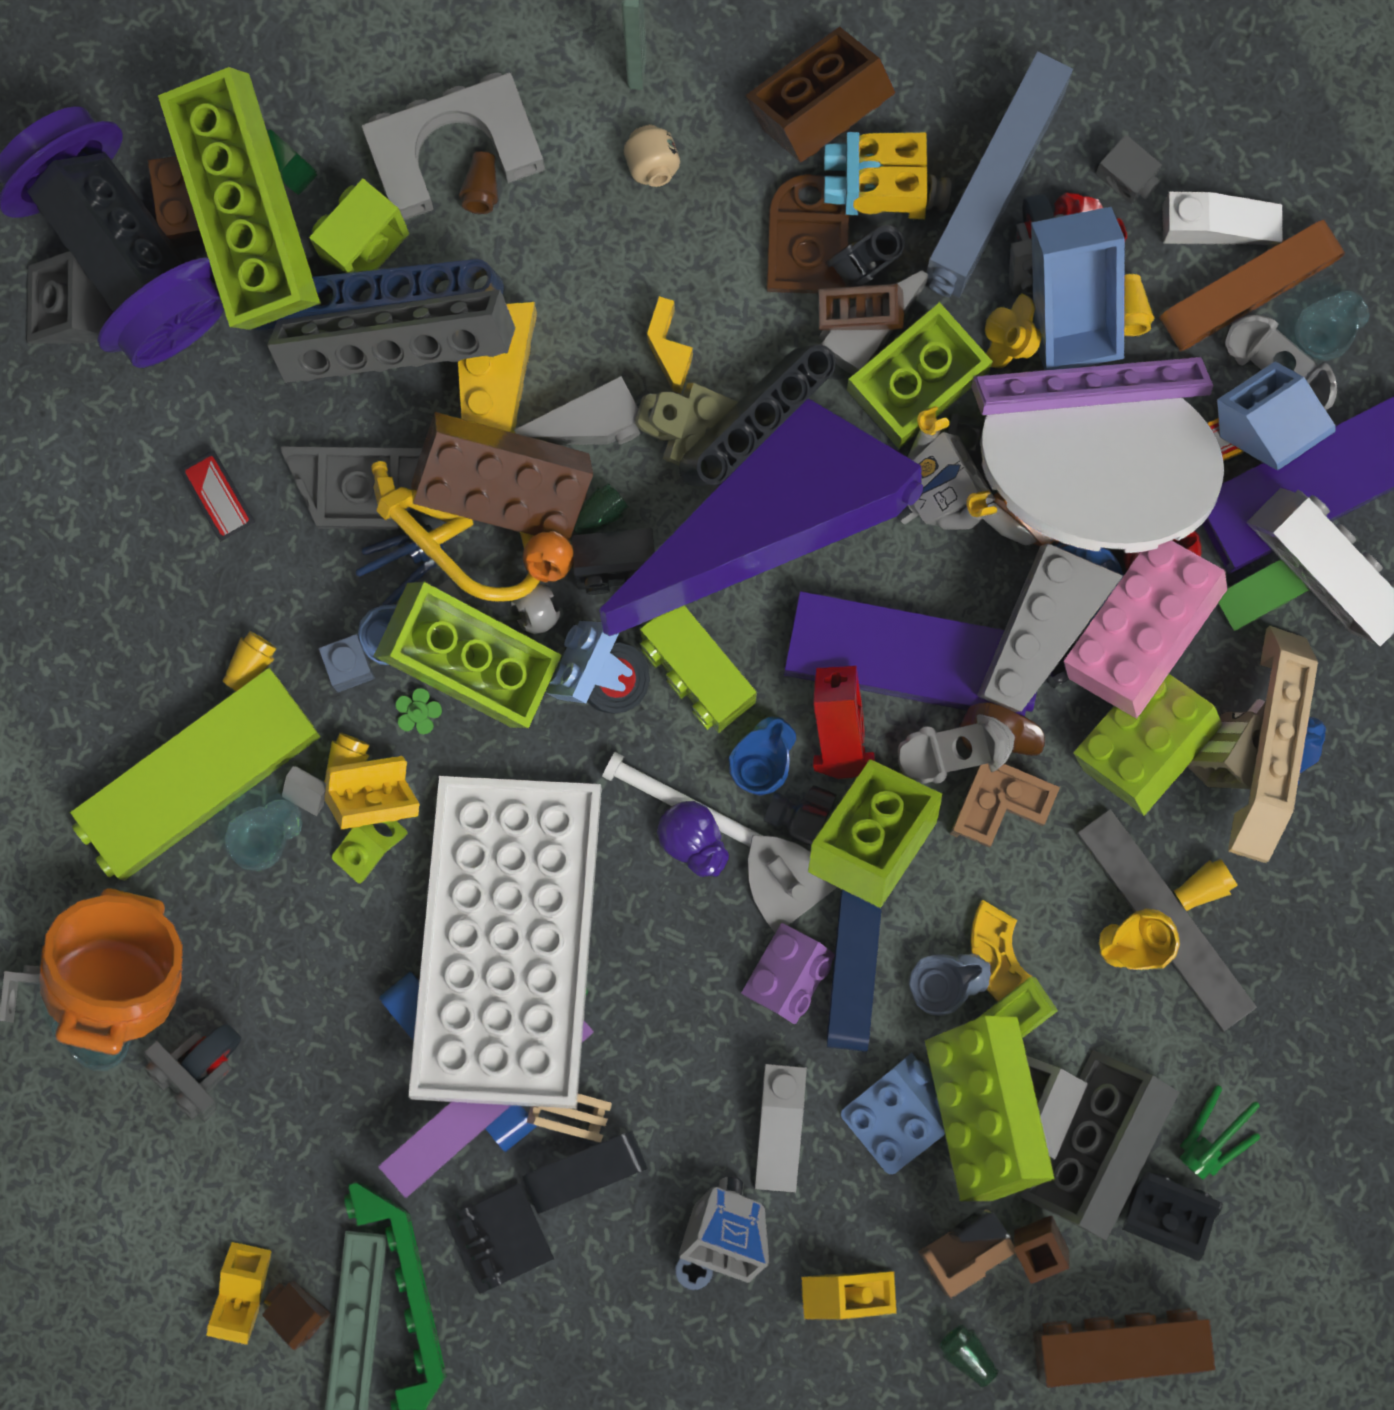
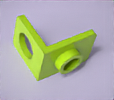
(365, 848)

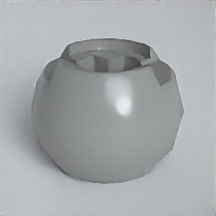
(537, 610)

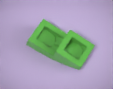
(1260, 594)

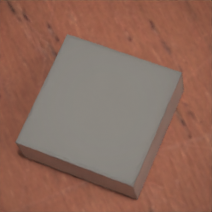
(304, 790)

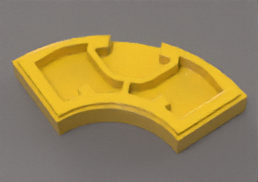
(993, 942)

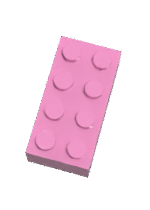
(1145, 626)

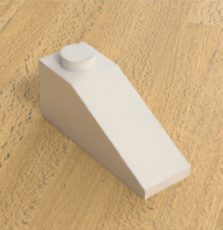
(1220, 219)

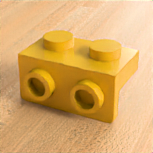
(370, 792)

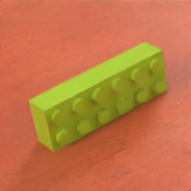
(239, 199)

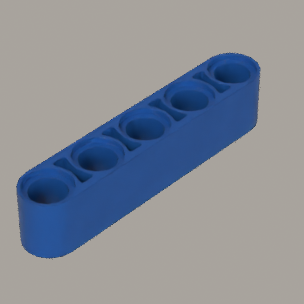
(402, 1003)

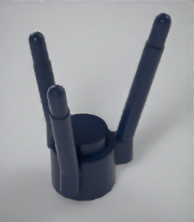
(410, 548)

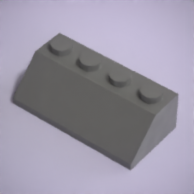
(1104, 1145)

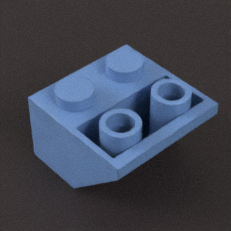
(1273, 416)

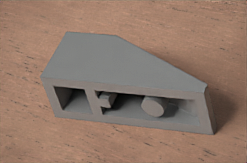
(858, 347)
(591, 419)
(780, 1128)

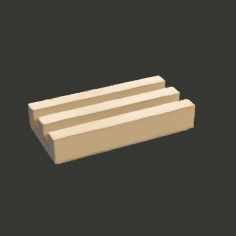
(595, 1120)

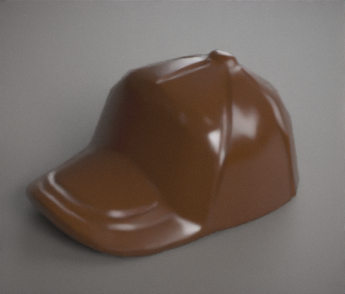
(1028, 735)

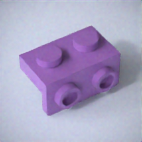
(789, 973)

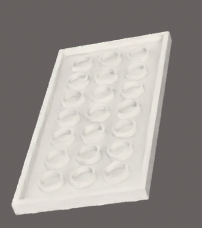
(506, 942)

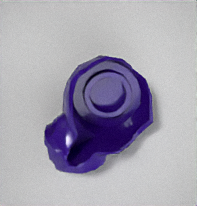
(693, 837)

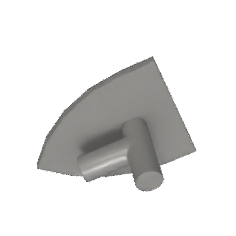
(782, 880)

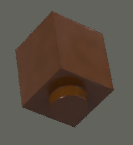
(1041, 1249)

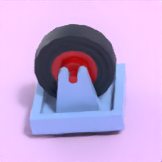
(599, 671)

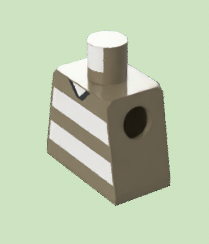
(1232, 752)

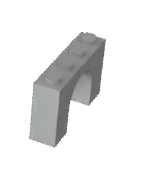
(490, 106)

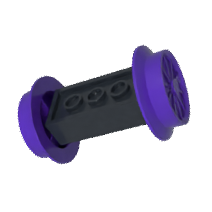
(69, 177)

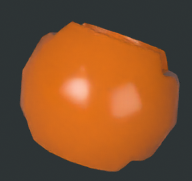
(548, 556)

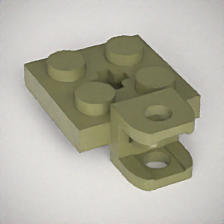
(683, 418)

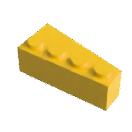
(494, 385)

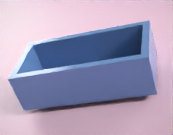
(1079, 289)

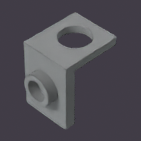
(9, 991)

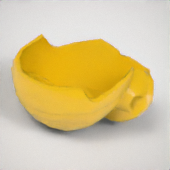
(1141, 941)

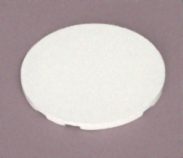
(1106, 471)

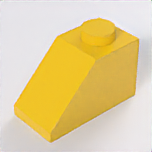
(848, 1295)

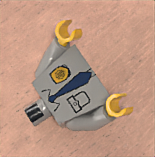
(952, 485)

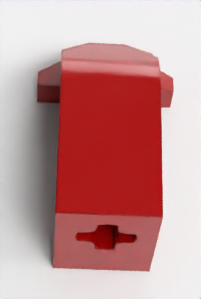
(840, 723)

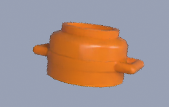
(110, 970)

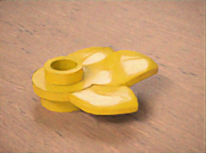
(1012, 332)

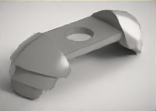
(1259, 341)
(932, 754)

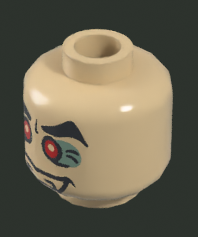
(650, 155)

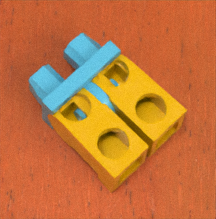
(881, 173)

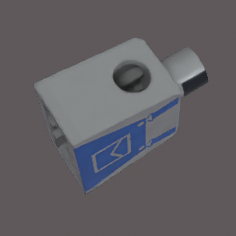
(727, 1232)

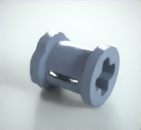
(683, 1276)

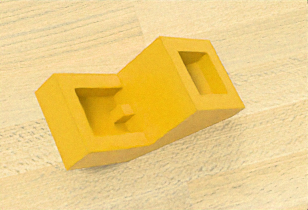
(671, 356)
(239, 1293)

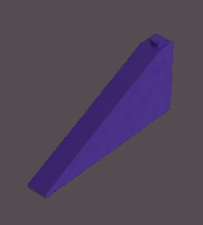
(790, 497)

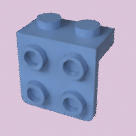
(897, 1115)

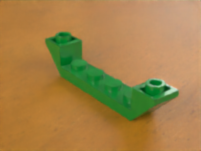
(369, 1207)

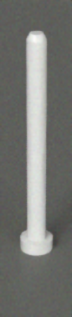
(671, 796)

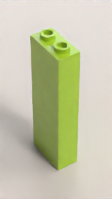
(193, 776)

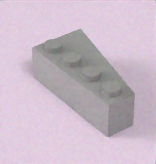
(1047, 619)

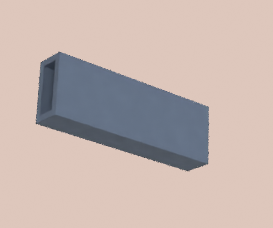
(997, 175)

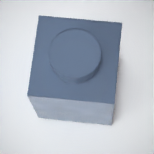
(346, 663)

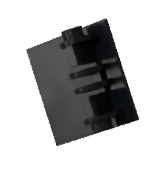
(499, 1238)

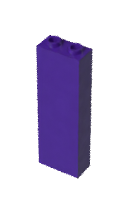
(1341, 471)
(894, 650)

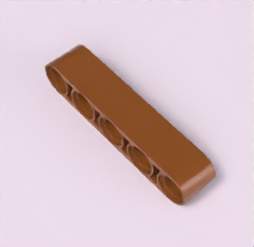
(1252, 285)

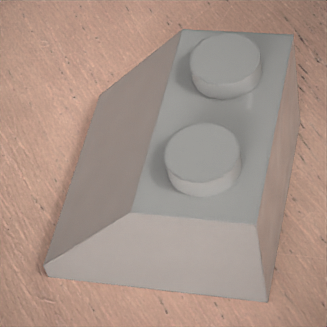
(1057, 1100)

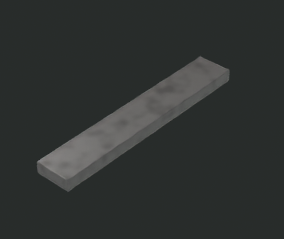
(1143, 889)

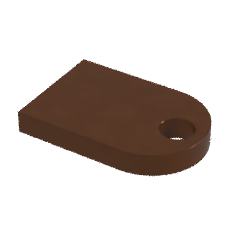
(804, 239)

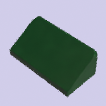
(292, 167)

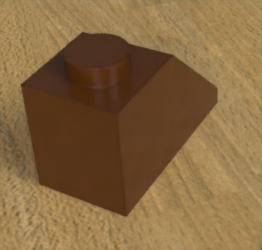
(294, 1314)

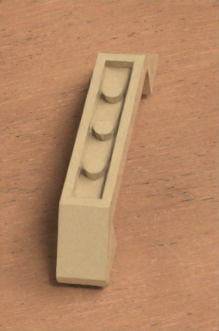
(1280, 747)

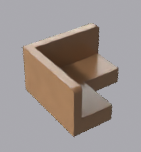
(998, 792)
(961, 1264)

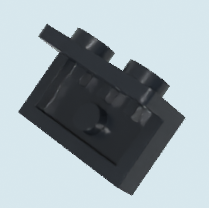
(1172, 1215)

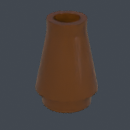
(480, 185)

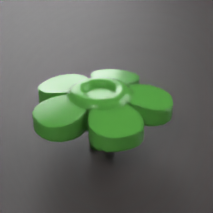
(418, 711)

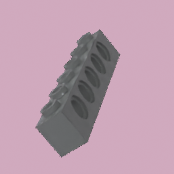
(392, 336)

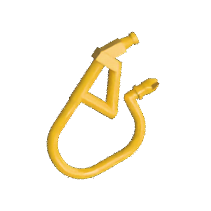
(393, 505)

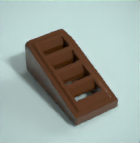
(861, 322)

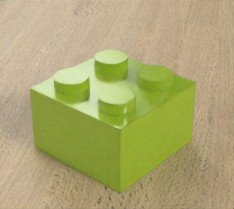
(359, 231)

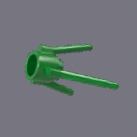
(1203, 1156)

